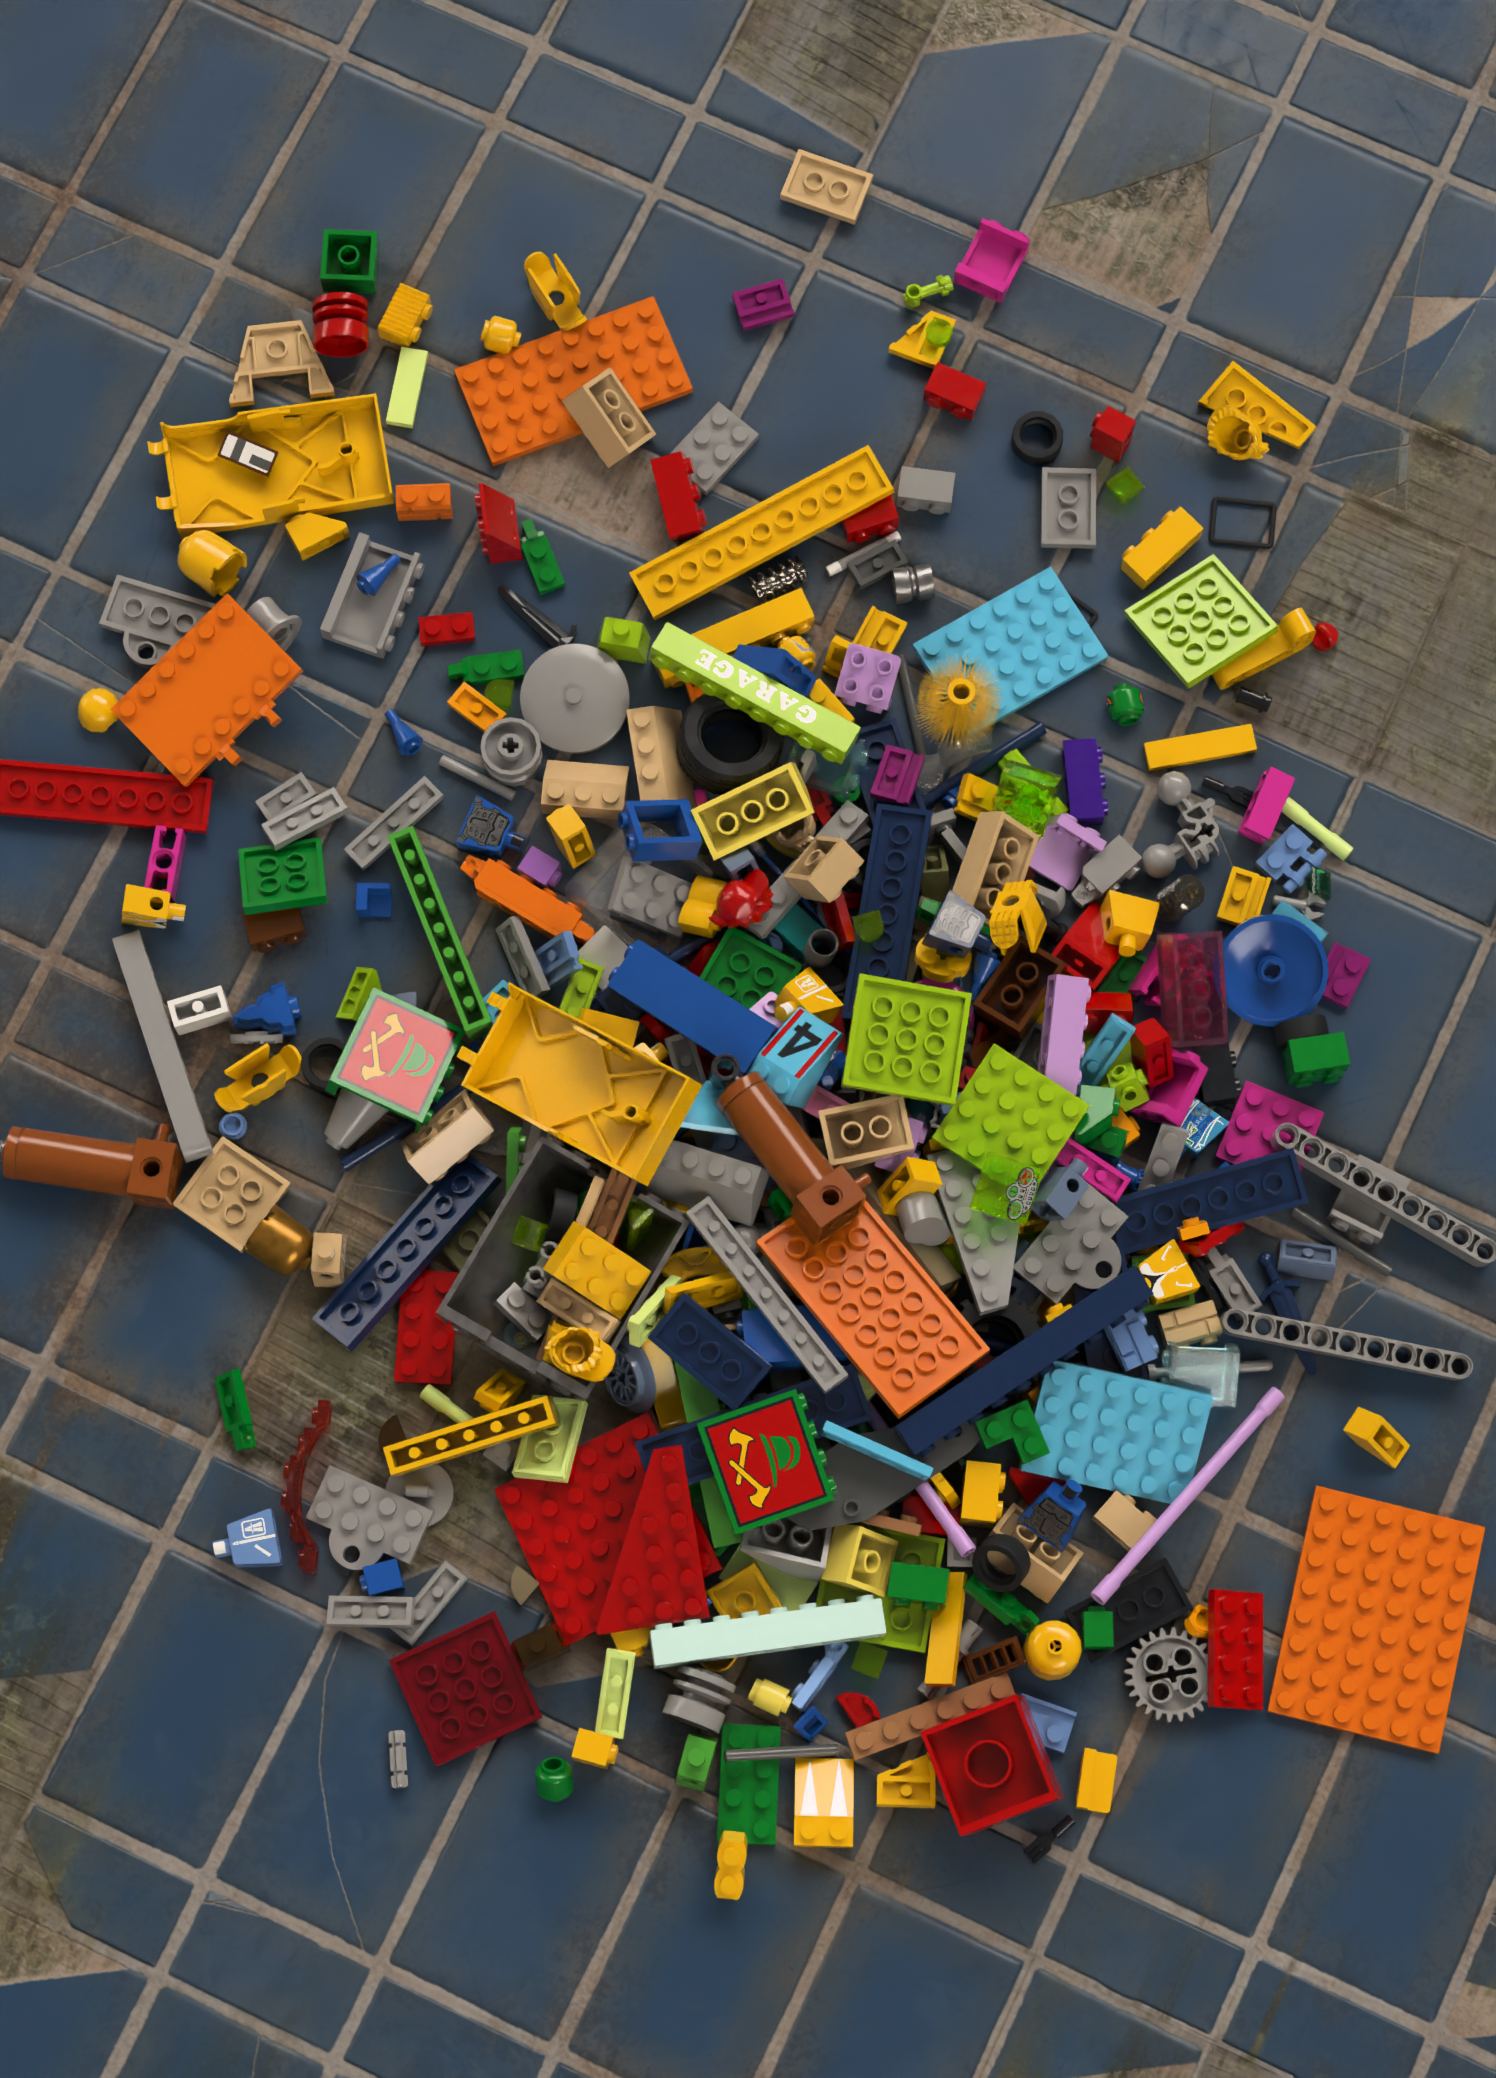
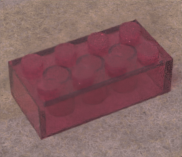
(1193, 988)

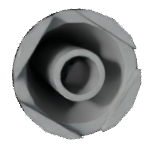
(351, 1119)

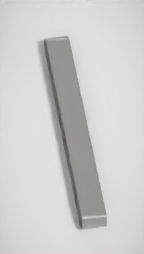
(162, 1046)
(1398, 1196)
(1359, 1344)

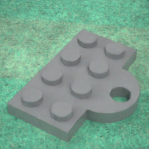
(150, 617)
(1073, 1247)
(367, 1519)

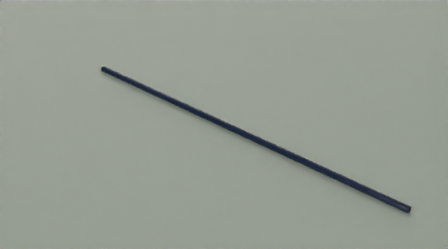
(697, 943)

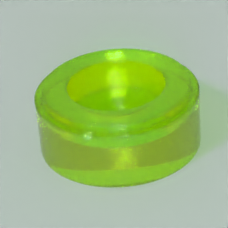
(939, 333)

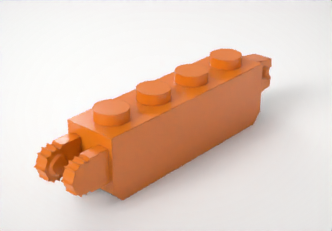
(520, 897)

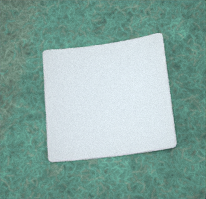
(605, 951)

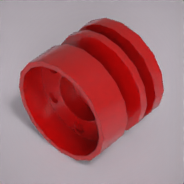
(340, 324)

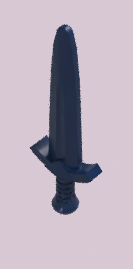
(1285, 1305)

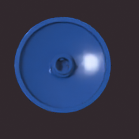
(1273, 969)

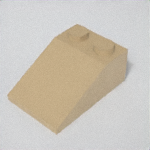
(866, 1131)

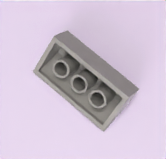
(693, 1173)

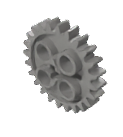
(1164, 1649)

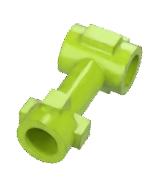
(915, 293)

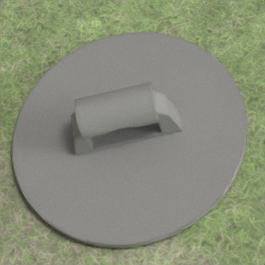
(427, 1487)

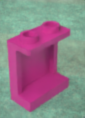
(992, 260)
(1174, 1097)

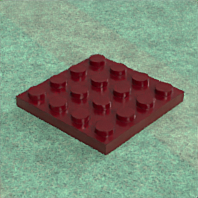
(465, 1689)

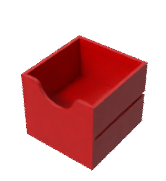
(992, 1765)

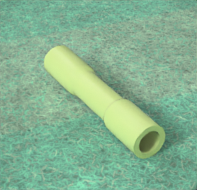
(1329, 839)
(443, 1404)

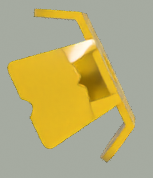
(544, 281)
(1004, 917)
(278, 1069)

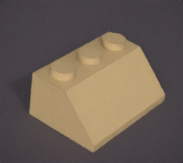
(609, 417)
(587, 787)
(447, 1137)
(1048, 1564)

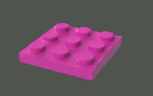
(1257, 1117)

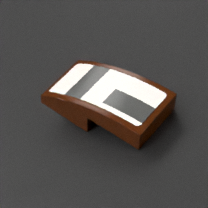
(247, 453)

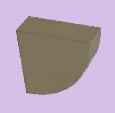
(522, 1585)

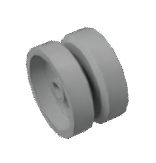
(508, 736)

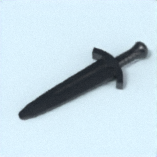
(537, 621)

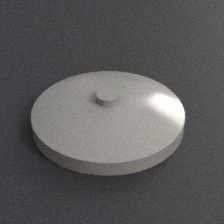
(575, 698)

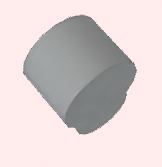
(922, 1219)

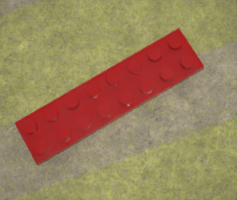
(104, 796)

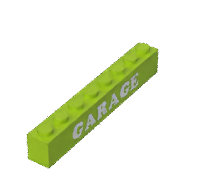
(754, 693)

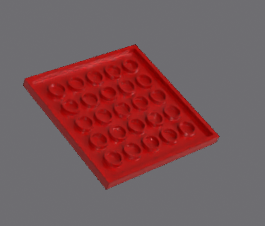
(579, 1527)

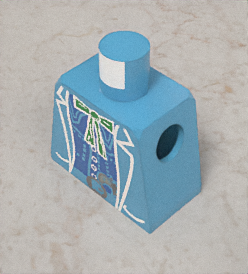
(1203, 1128)

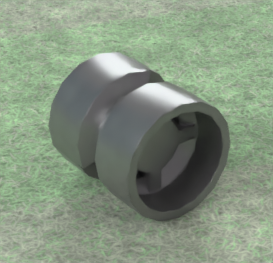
(914, 583)

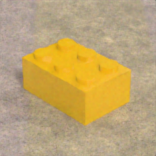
(597, 1270)

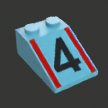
(797, 1057)

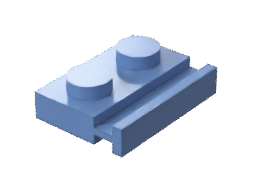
(559, 959)
(1052, 1723)

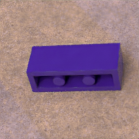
(1084, 781)

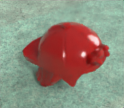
(743, 901)

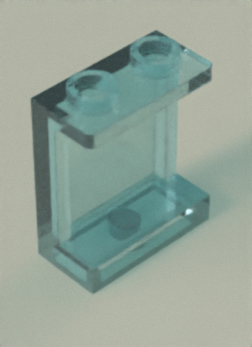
(832, 776)
(1204, 1370)

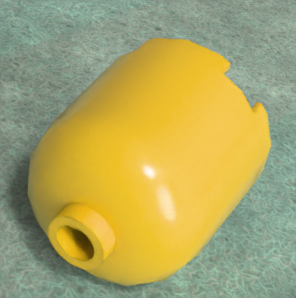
(211, 562)
(1044, 1661)

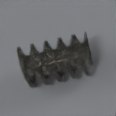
(779, 580)
(1179, 898)

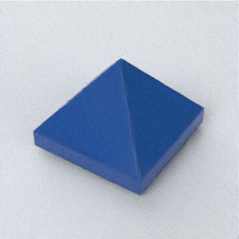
(810, 1723)

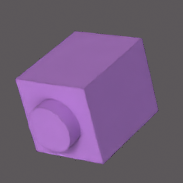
(540, 868)

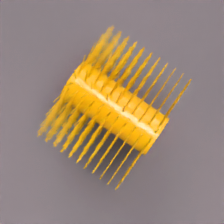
(958, 702)

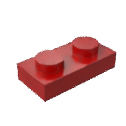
(446, 629)

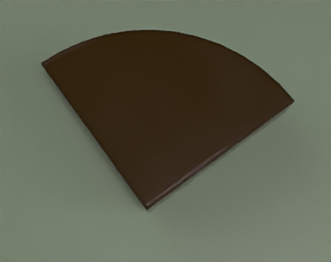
(391, 1433)

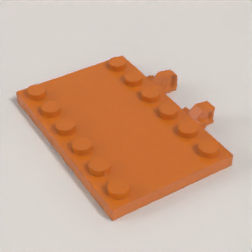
(208, 691)

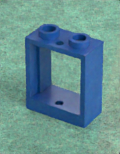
(777, 665)
(662, 848)

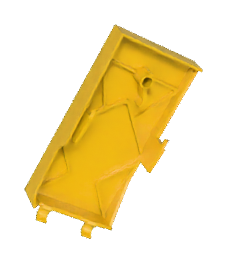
(325, 465)
(579, 1084)

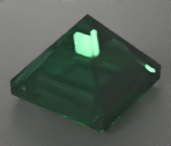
(1319, 883)

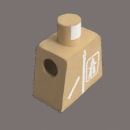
(328, 1259)

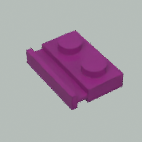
(763, 304)
(897, 775)
(1344, 974)

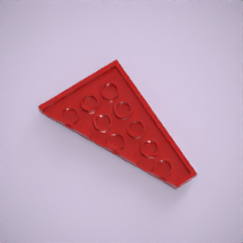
(660, 1559)

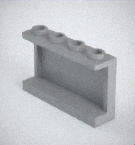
(369, 620)

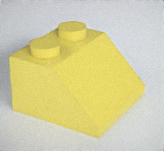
(860, 1559)

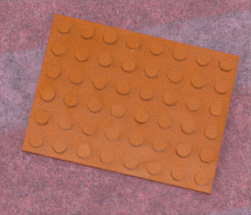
(1376, 1619)

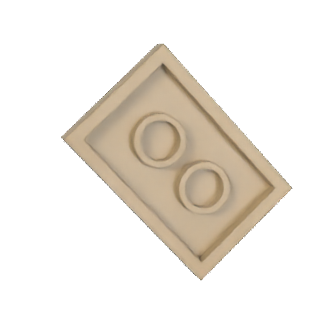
(826, 186)

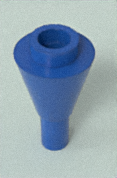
(373, 578)
(406, 739)
(983, 968)

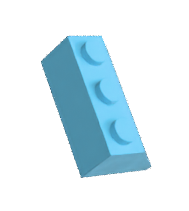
(705, 1114)

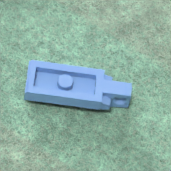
(819, 1672)

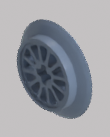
(632, 1378)

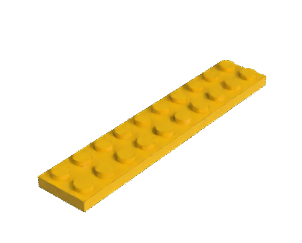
(761, 532)

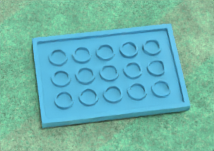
(1026, 635)
(1119, 1431)

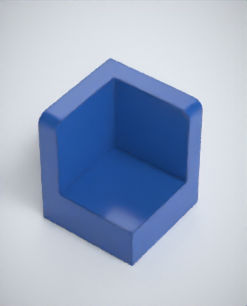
(374, 900)

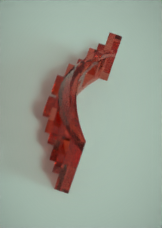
(294, 1473)

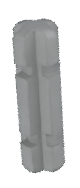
(397, 1759)

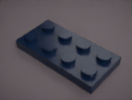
(877, 738)
(710, 1352)

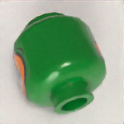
(1125, 704)

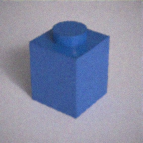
(382, 1578)

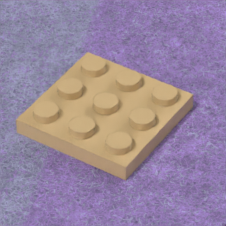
(231, 1193)

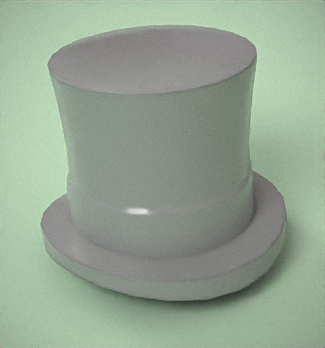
(275, 622)

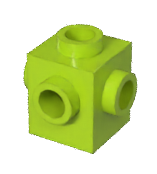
(1128, 1085)

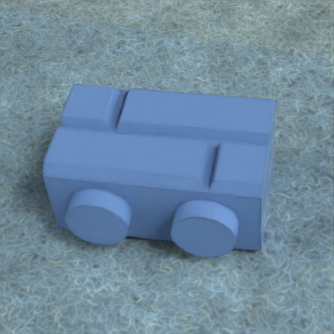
(1131, 1341)

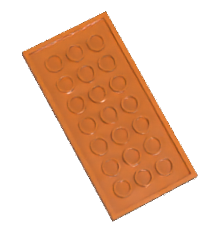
(521, 393)
(877, 1307)

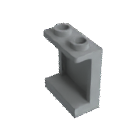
(1358, 1216)

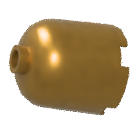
(281, 1243)

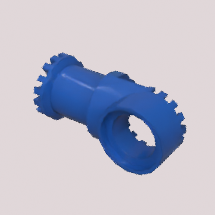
(1134, 1174)

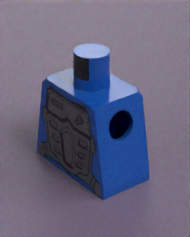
(488, 831)
(1055, 1513)

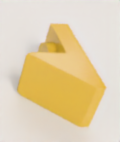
(499, 1391)

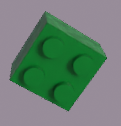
(350, 261)
(1315, 1059)

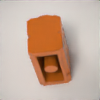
(424, 502)

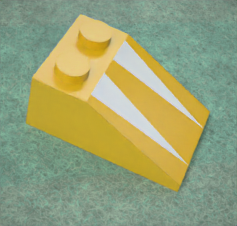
(824, 1802)

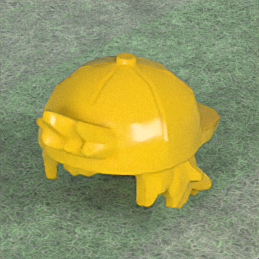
(1235, 434)
(581, 1354)

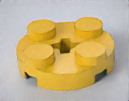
(938, 969)

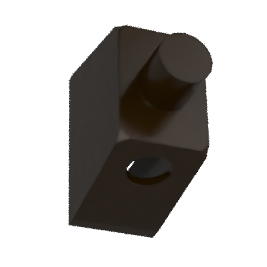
(539, 1647)

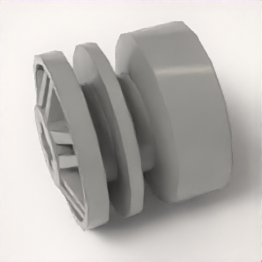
(699, 1699)

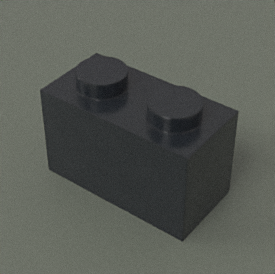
(1219, 1084)

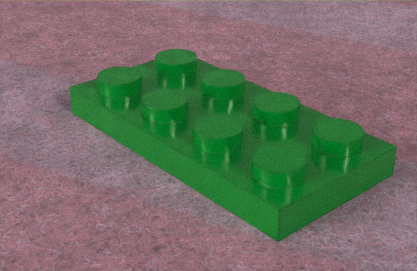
(749, 1787)

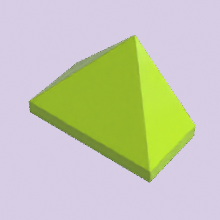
(358, 993)

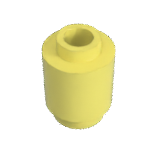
(770, 1697)

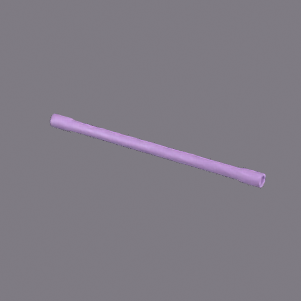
(954, 1532)
(1112, 1581)

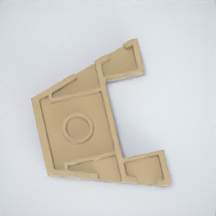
(278, 351)

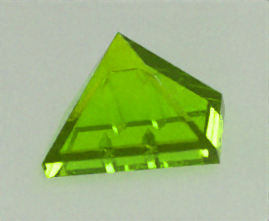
(637, 1223)

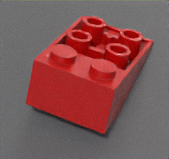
(497, 525)
(1086, 950)

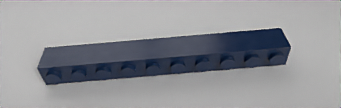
(1022, 1361)

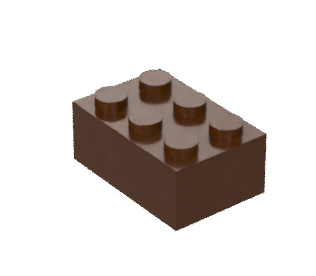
(1017, 989)

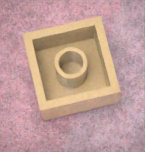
(824, 869)

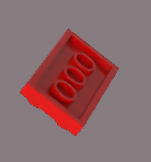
(423, 1339)
(1235, 1650)

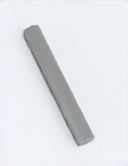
(477, 777)

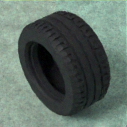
(713, 773)

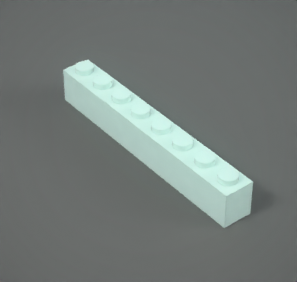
(767, 1633)

